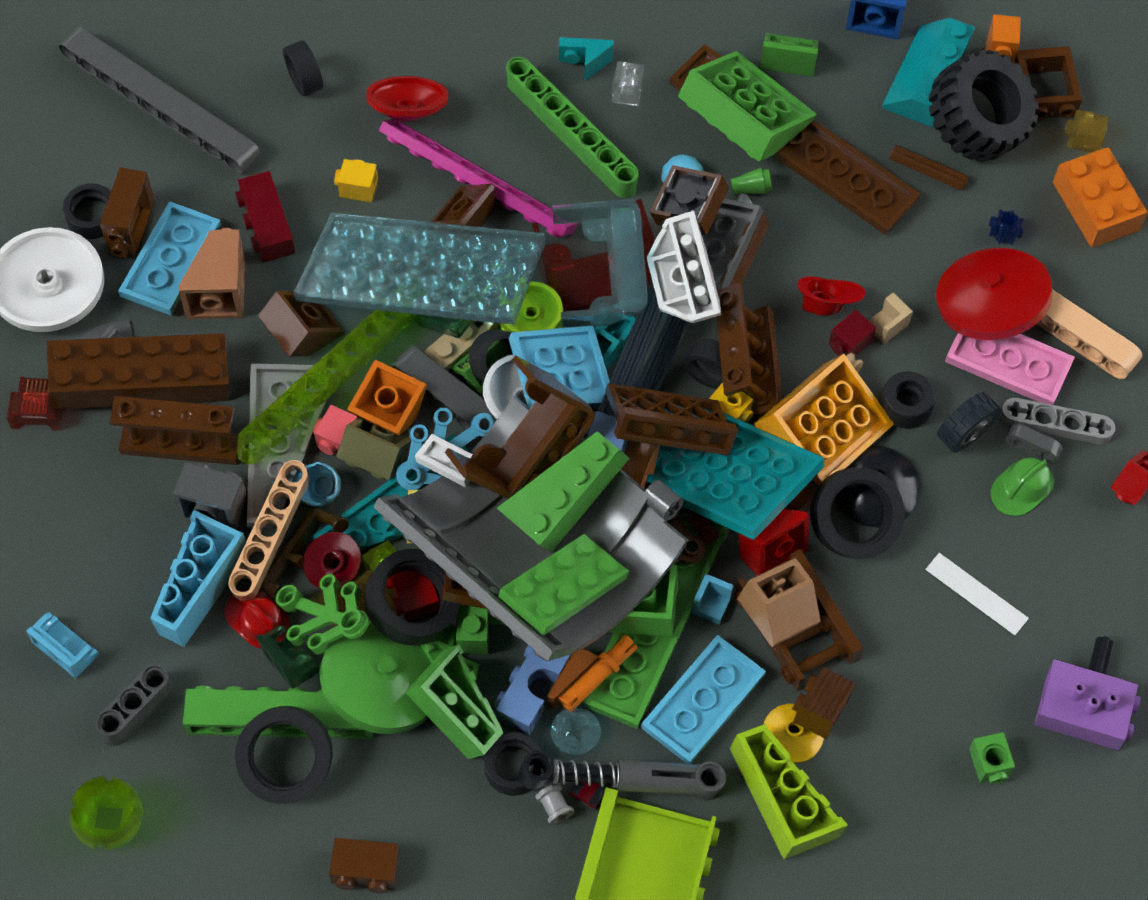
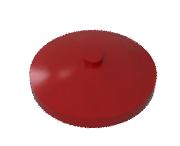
(994, 293)

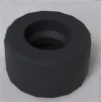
(912, 384)

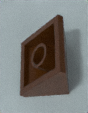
(468, 206)

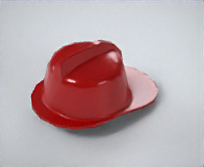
(828, 296)
(255, 617)

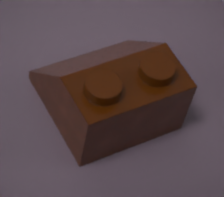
(299, 325)

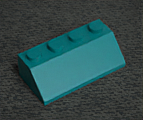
(931, 51)

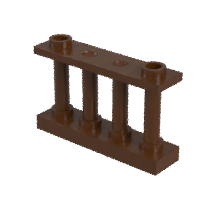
(748, 350)
(175, 430)
(831, 621)

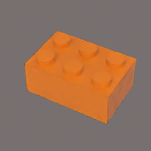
(1099, 197)

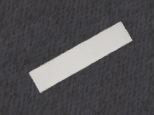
(977, 594)

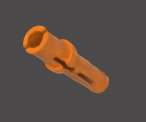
(605, 666)

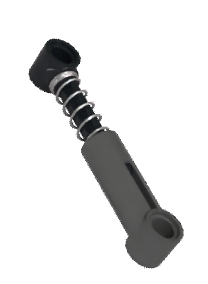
(626, 775)

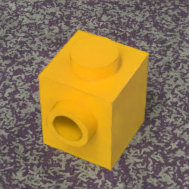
(356, 180)
(735, 405)

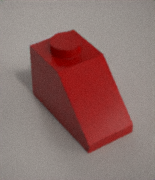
(1133, 480)

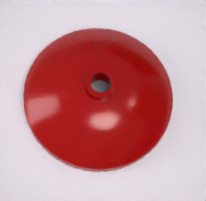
(407, 97)

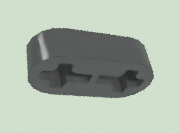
(1034, 443)

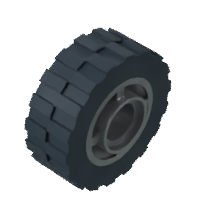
(969, 422)

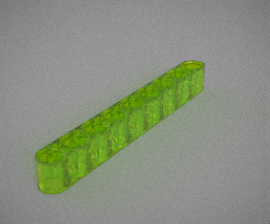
(320, 379)

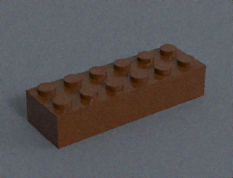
(148, 367)

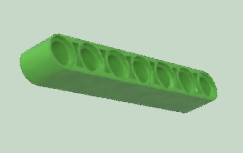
(543, 96)

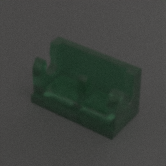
(287, 659)

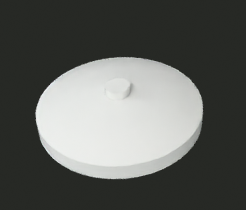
(49, 279)

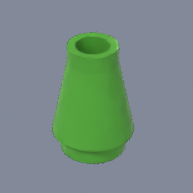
(753, 182)

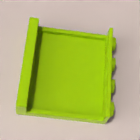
(646, 853)

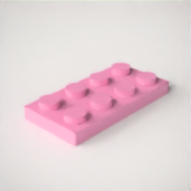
(1014, 364)

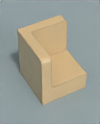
(891, 319)

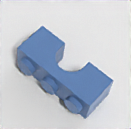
(517, 705)

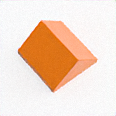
(388, 398)

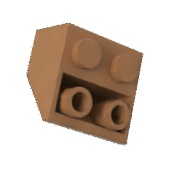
(781, 602)

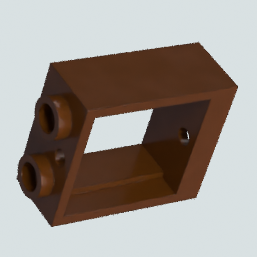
(1053, 60)
(127, 213)

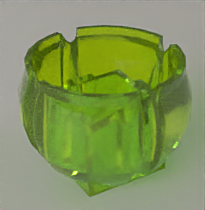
(105, 793)

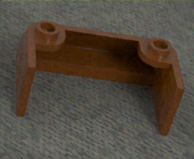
(539, 441)

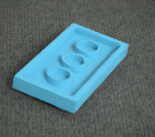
(167, 257)
(703, 700)

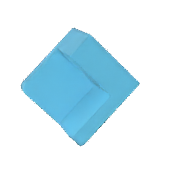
(712, 599)

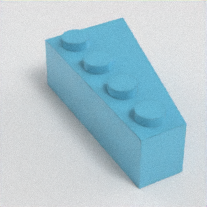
(196, 577)

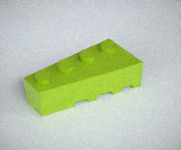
(787, 800)

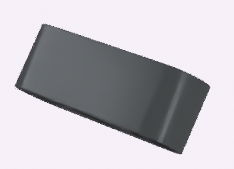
(129, 719)

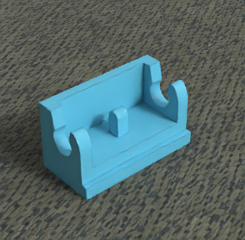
(62, 644)

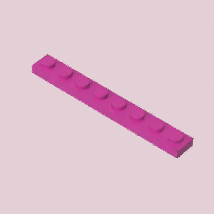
(467, 173)

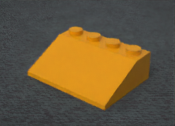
(829, 416)

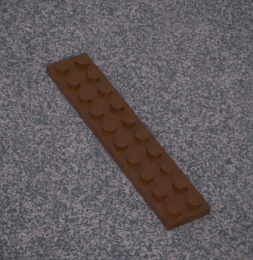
(834, 166)

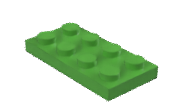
(563, 584)

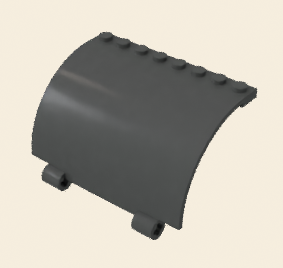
(487, 550)

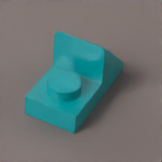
(592, 52)

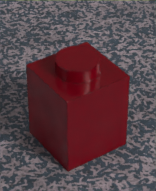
(852, 335)

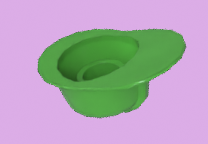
(1022, 487)

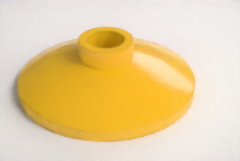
(799, 745)

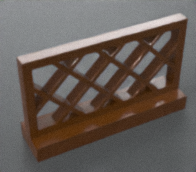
(666, 429)

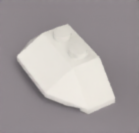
(683, 271)

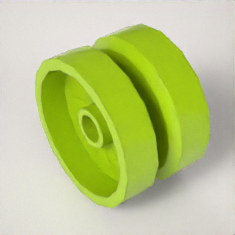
(539, 310)

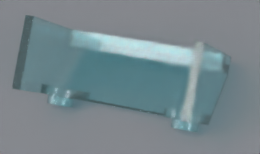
(620, 226)

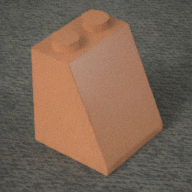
(215, 278)

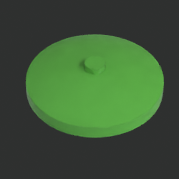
(369, 680)

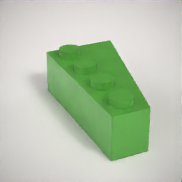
(564, 492)

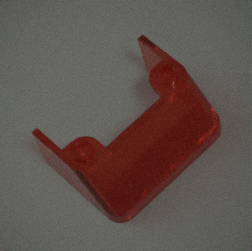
(585, 278)

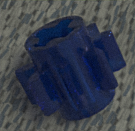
(1006, 227)

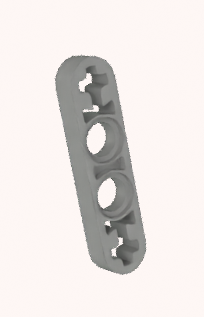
(1058, 416)

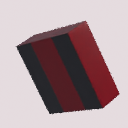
(589, 795)

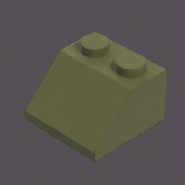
(374, 448)

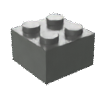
(211, 493)

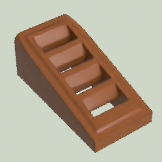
(575, 667)

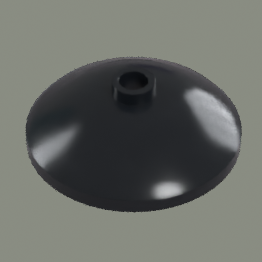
(863, 503)

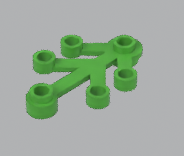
(350, 623)

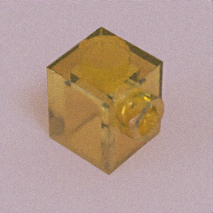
(1086, 131)

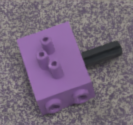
(1089, 701)

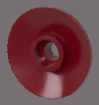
(328, 549)

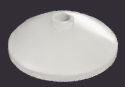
(501, 384)

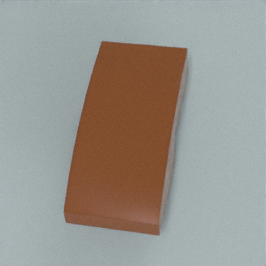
(641, 461)

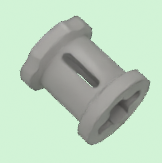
(554, 804)

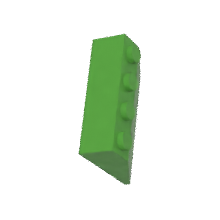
(745, 104)

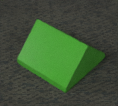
(789, 54)

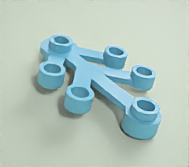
(461, 440)

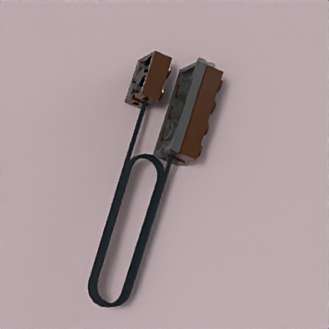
(731, 237)

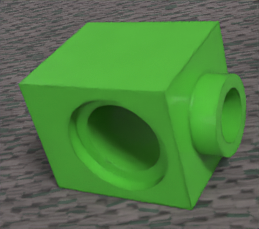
(995, 746)

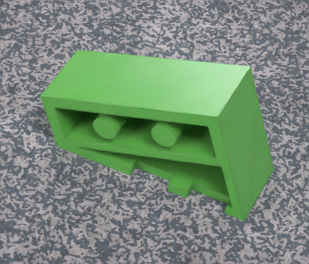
(455, 704)

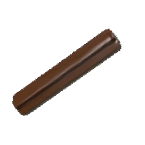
(928, 167)

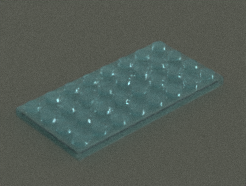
(421, 268)

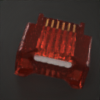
(32, 405)

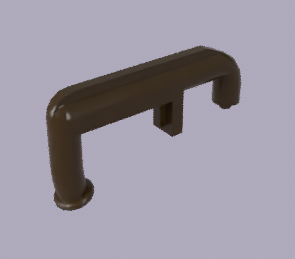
(297, 542)

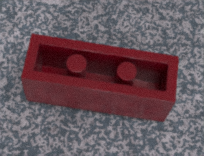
(264, 217)

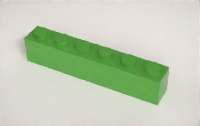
(230, 710)

